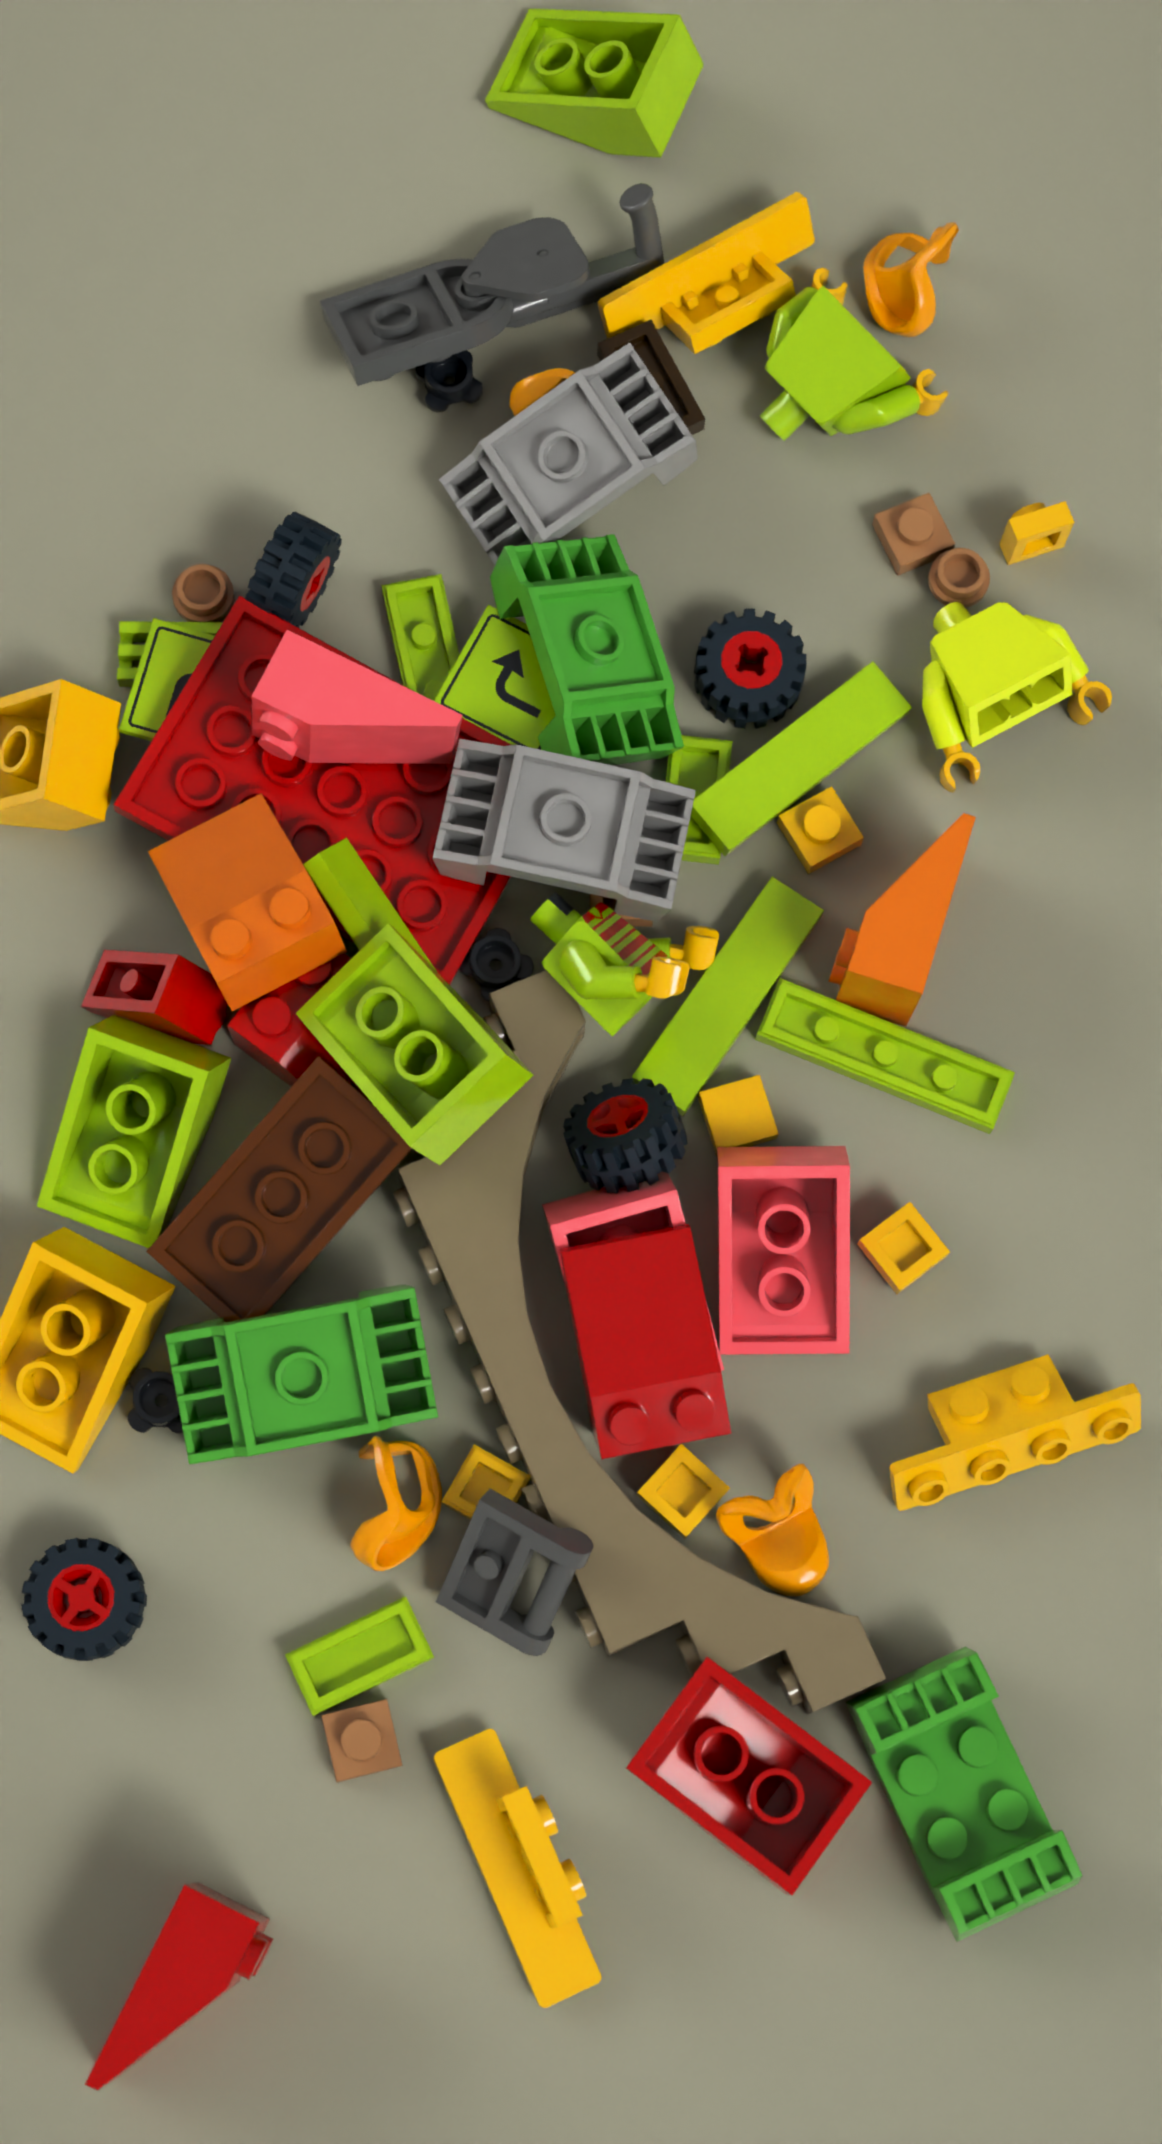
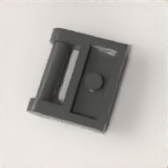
(493, 1565)

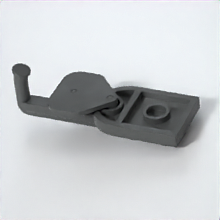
(463, 303)

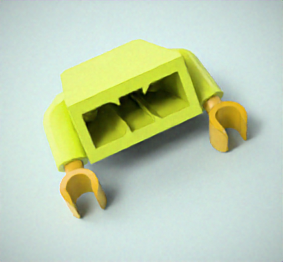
(995, 674)

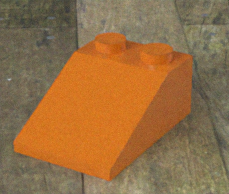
(248, 902)
(891, 954)

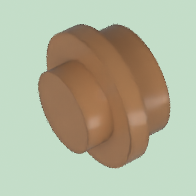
(959, 577)
(203, 594)

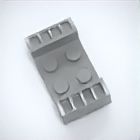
(570, 455)
(564, 825)

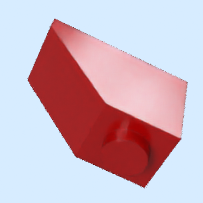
(158, 993)

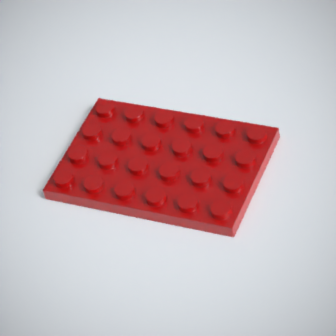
(388, 811)

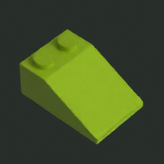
(599, 77)
(413, 1045)
(131, 1129)

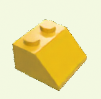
(56, 756)

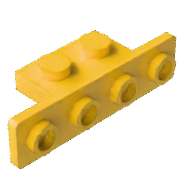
(719, 282)
(1008, 1426)
(520, 1866)

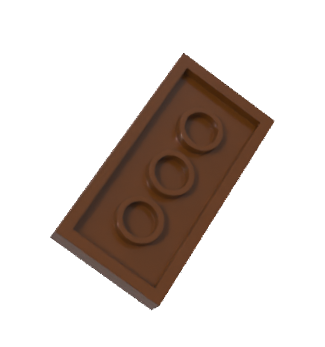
(281, 1195)

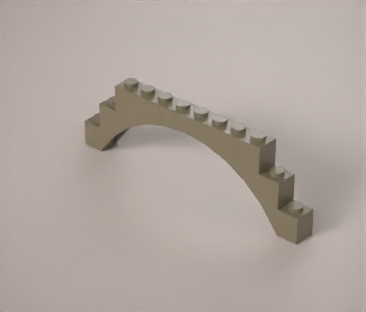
(637, 1572)

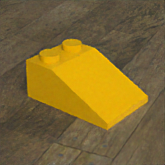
(72, 1343)

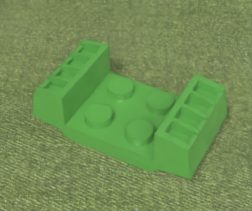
(592, 648)
(301, 1375)
(962, 1793)

